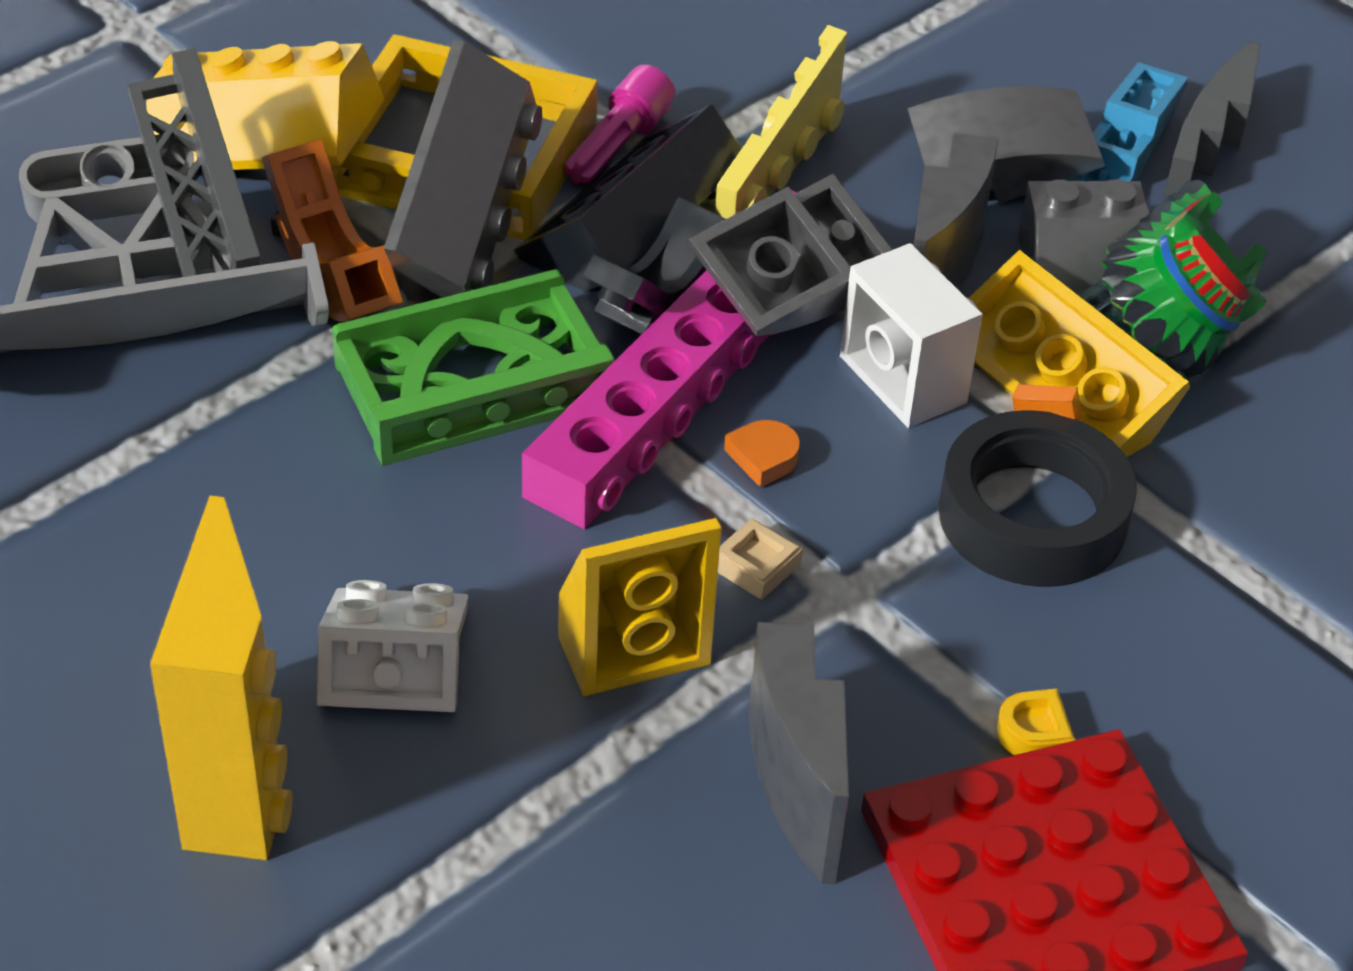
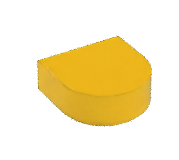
(1033, 721)

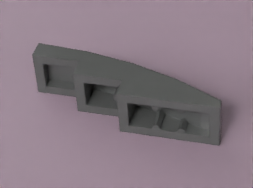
(1215, 118)

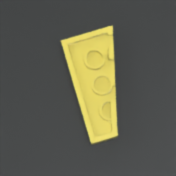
(789, 130)

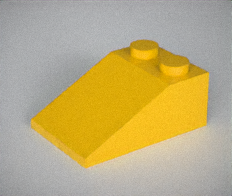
(641, 607)

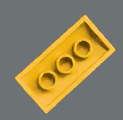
(1052, 337)

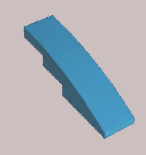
(1135, 122)

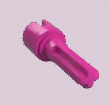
(634, 108)

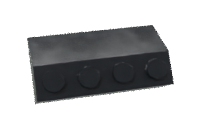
(632, 198)

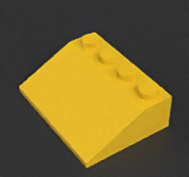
(218, 703)

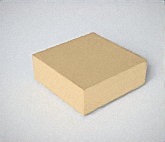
(758, 558)

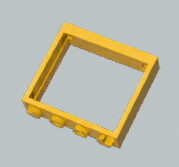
(380, 173)

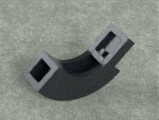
(660, 277)

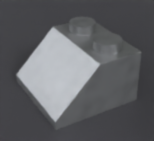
(1072, 223)

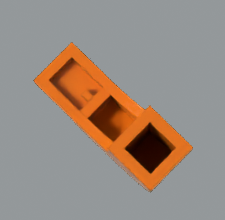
(311, 211)

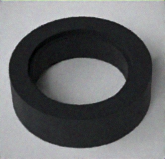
(1026, 552)

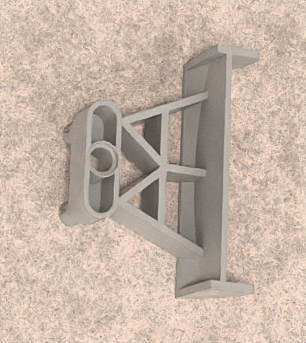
(64, 197)

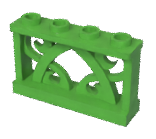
(448, 409)

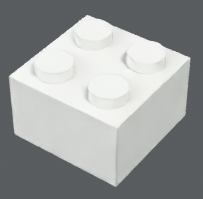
(910, 334)

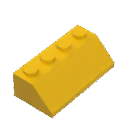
(284, 98)

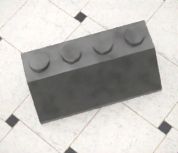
(462, 177)

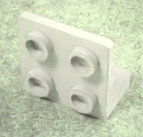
(391, 647)

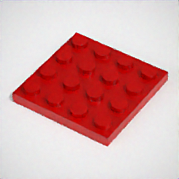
(1050, 866)

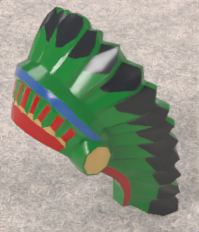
(1182, 281)

